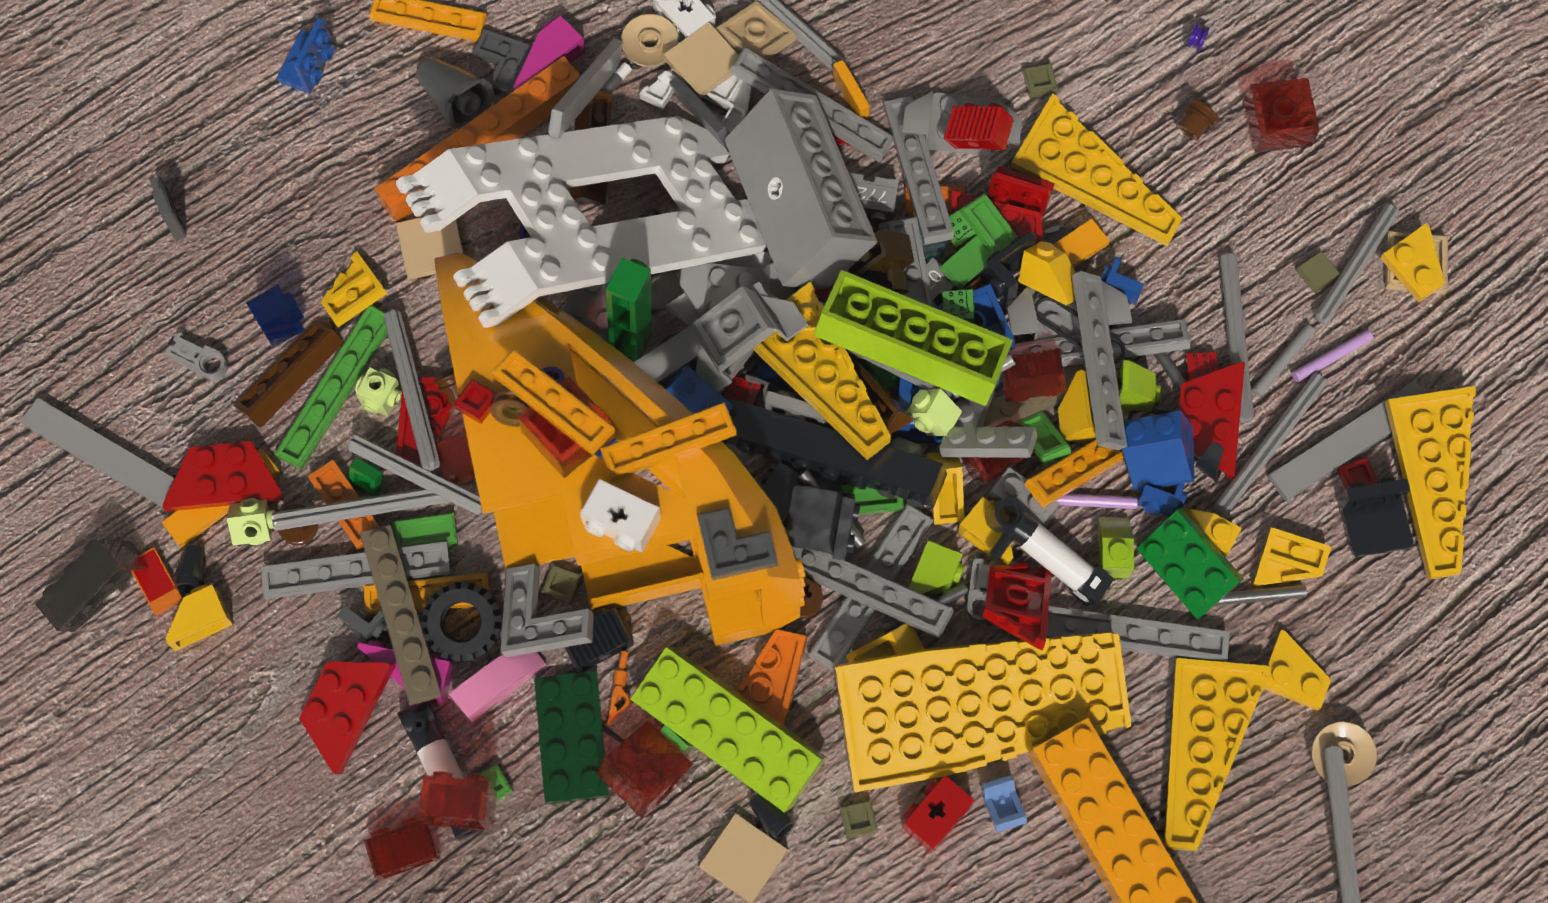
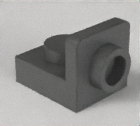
(359, 624)

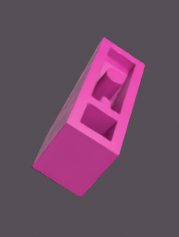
(552, 43)

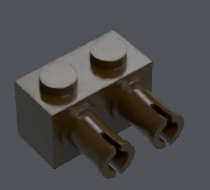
(886, 261)

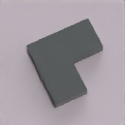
(507, 54)
(167, 208)
(733, 555)

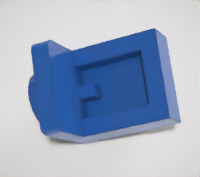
(1122, 283)
(1161, 502)

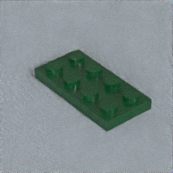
(570, 737)

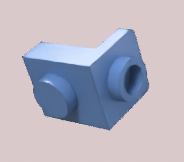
(1003, 803)

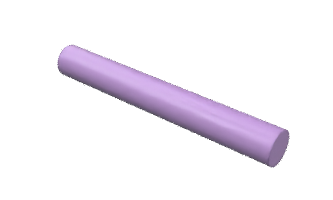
(1332, 355)
(1099, 501)

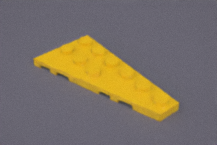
(1091, 173)
(826, 378)
(1434, 457)
(1208, 724)

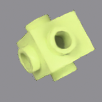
(380, 399)
(250, 522)

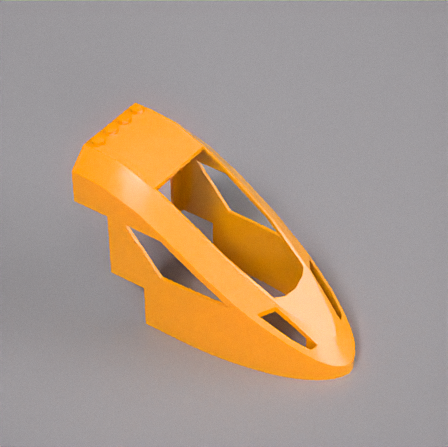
(541, 510)

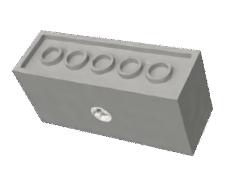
(799, 189)

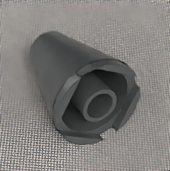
(454, 91)

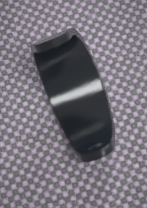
(1210, 461)

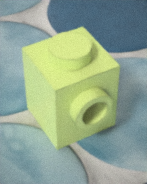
(934, 412)

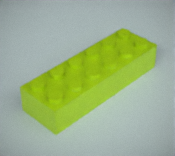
(913, 337)
(728, 728)

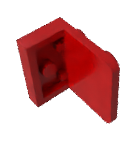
(1020, 190)

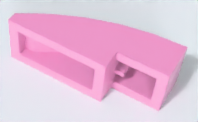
(495, 683)

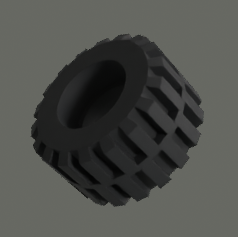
(435, 628)

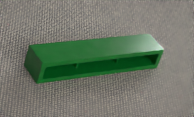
(629, 308)

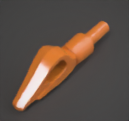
(619, 683)

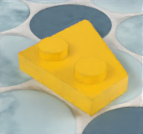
(1416, 263)
(352, 292)
(1290, 558)
(1295, 674)

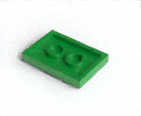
(1189, 563)

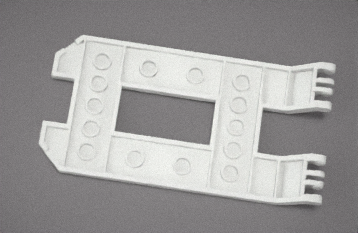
(562, 245)

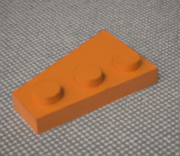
(775, 675)

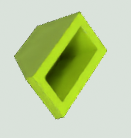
(1137, 387)
(1115, 546)
(937, 570)

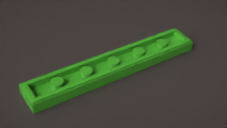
(333, 389)

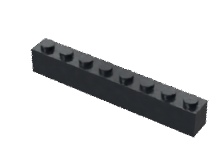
(828, 452)

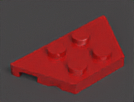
(1214, 410)
(221, 477)
(1019, 601)
(342, 707)

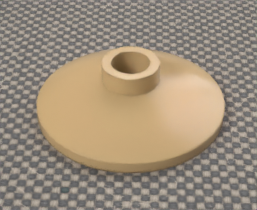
(645, 30)
(1357, 744)

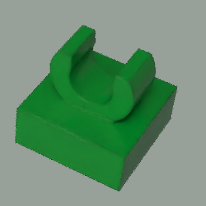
(365, 476)

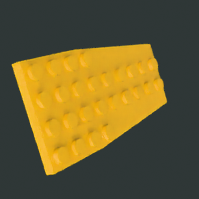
(974, 704)

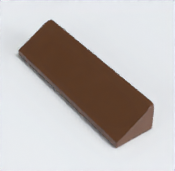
(594, 115)
(288, 373)
(889, 407)

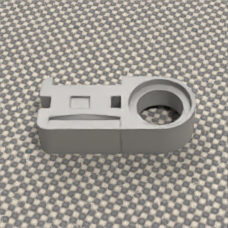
(195, 357)
(978, 586)

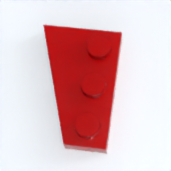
(1020, 219)
(438, 413)

